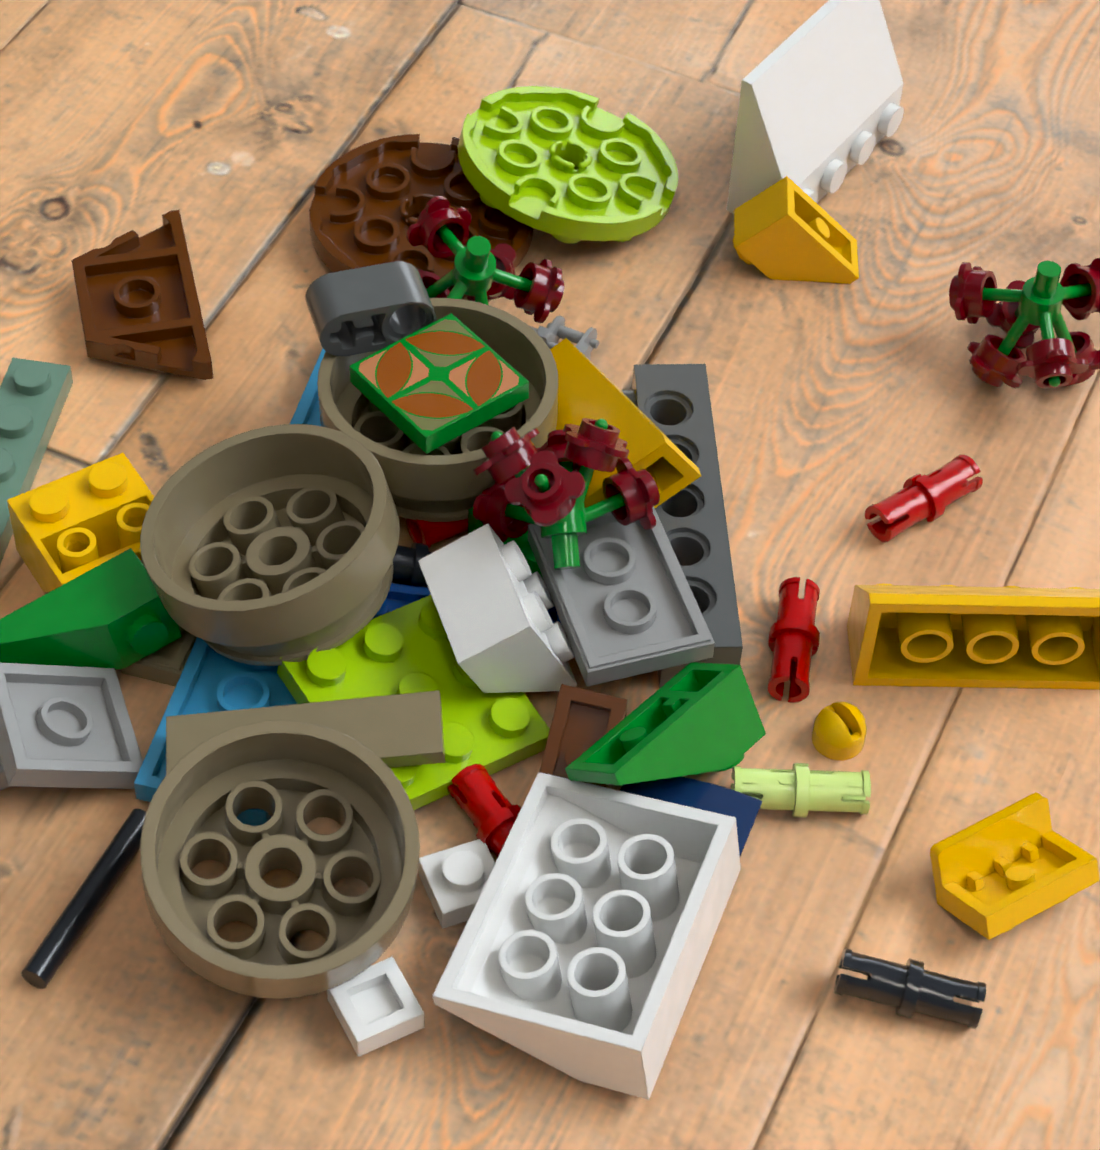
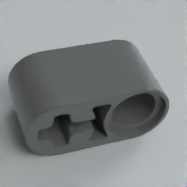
(368, 307)

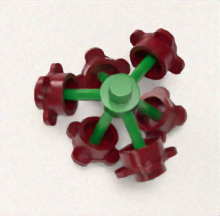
(477, 268)
(1020, 313)
(556, 485)

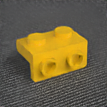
(1009, 868)

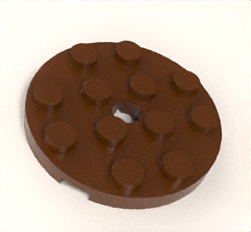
(373, 190)

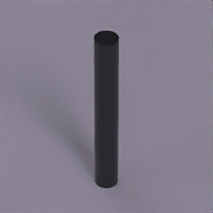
(85, 902)

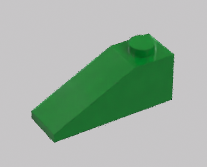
(92, 621)
(687, 727)

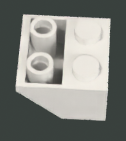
(498, 615)

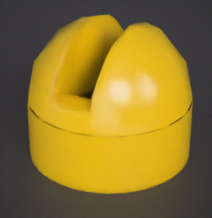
(831, 733)

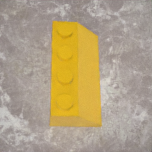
(975, 637)

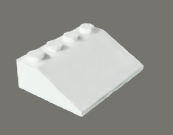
(817, 103)
(594, 930)

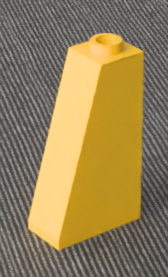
(590, 394)

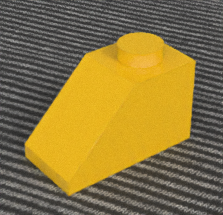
(793, 237)

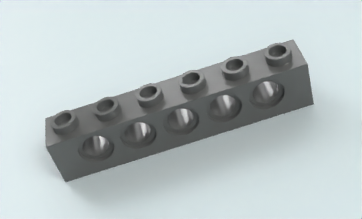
(694, 518)

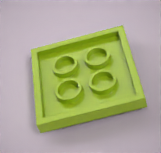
(412, 654)

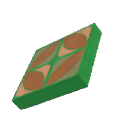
(439, 382)

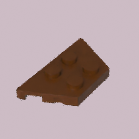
(144, 302)

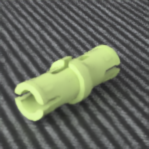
(805, 789)

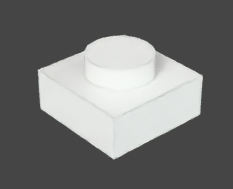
(456, 880)
(376, 1007)

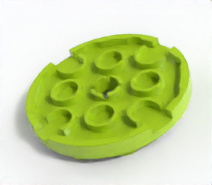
(567, 164)

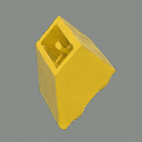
(80, 520)

